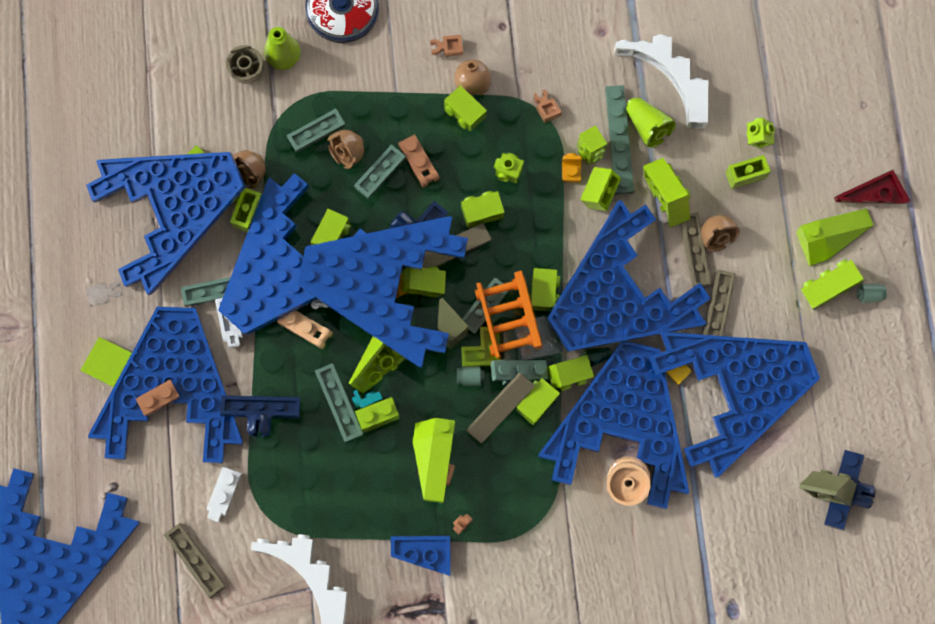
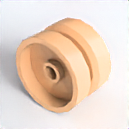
(628, 492)

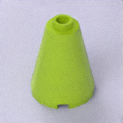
(281, 49)
(649, 122)

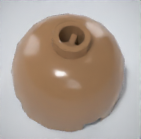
(473, 77)
(346, 148)
(250, 167)
(718, 231)

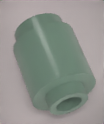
(871, 293)
(470, 376)

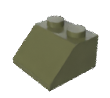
(451, 323)
(829, 487)

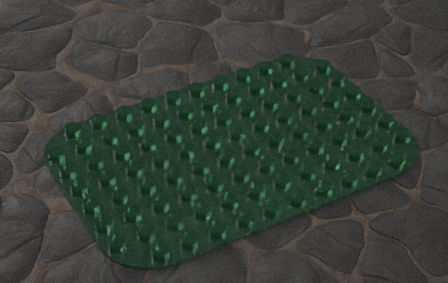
(371, 485)

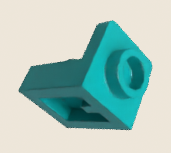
(369, 399)

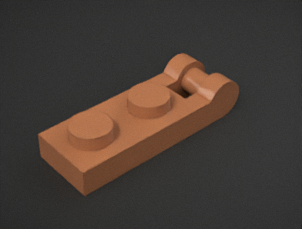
(418, 160)

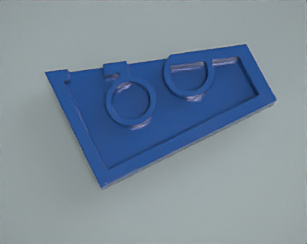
(423, 551)

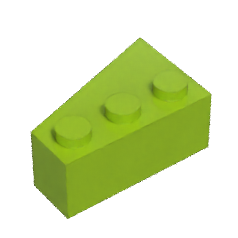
(668, 190)
(832, 283)

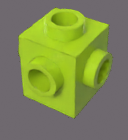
(760, 133)
(508, 167)

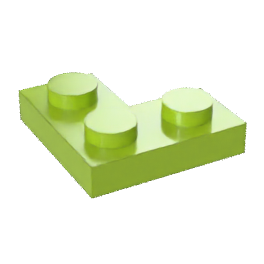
(479, 355)

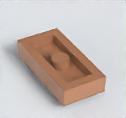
(157, 398)

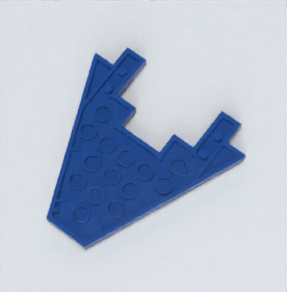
(187, 200)
(268, 267)
(363, 276)
(604, 302)
(177, 351)
(757, 381)
(627, 404)
(45, 576)

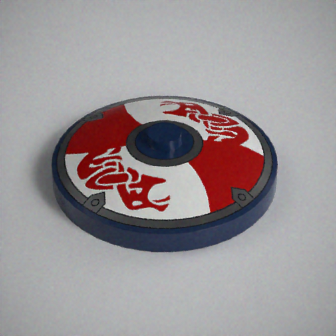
(342, 19)

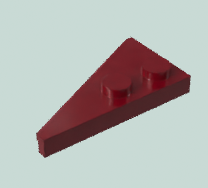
(880, 189)

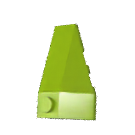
(830, 235)
(374, 365)
(432, 450)

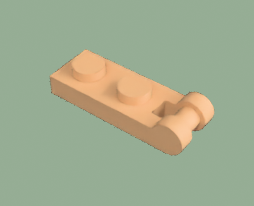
(305, 328)

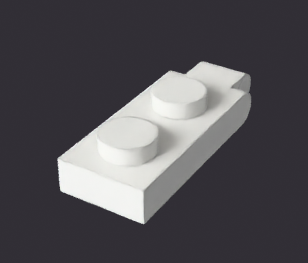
(230, 332)
(223, 494)

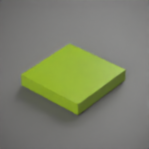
(106, 362)

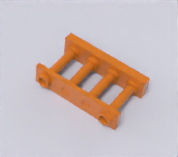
(528, 320)

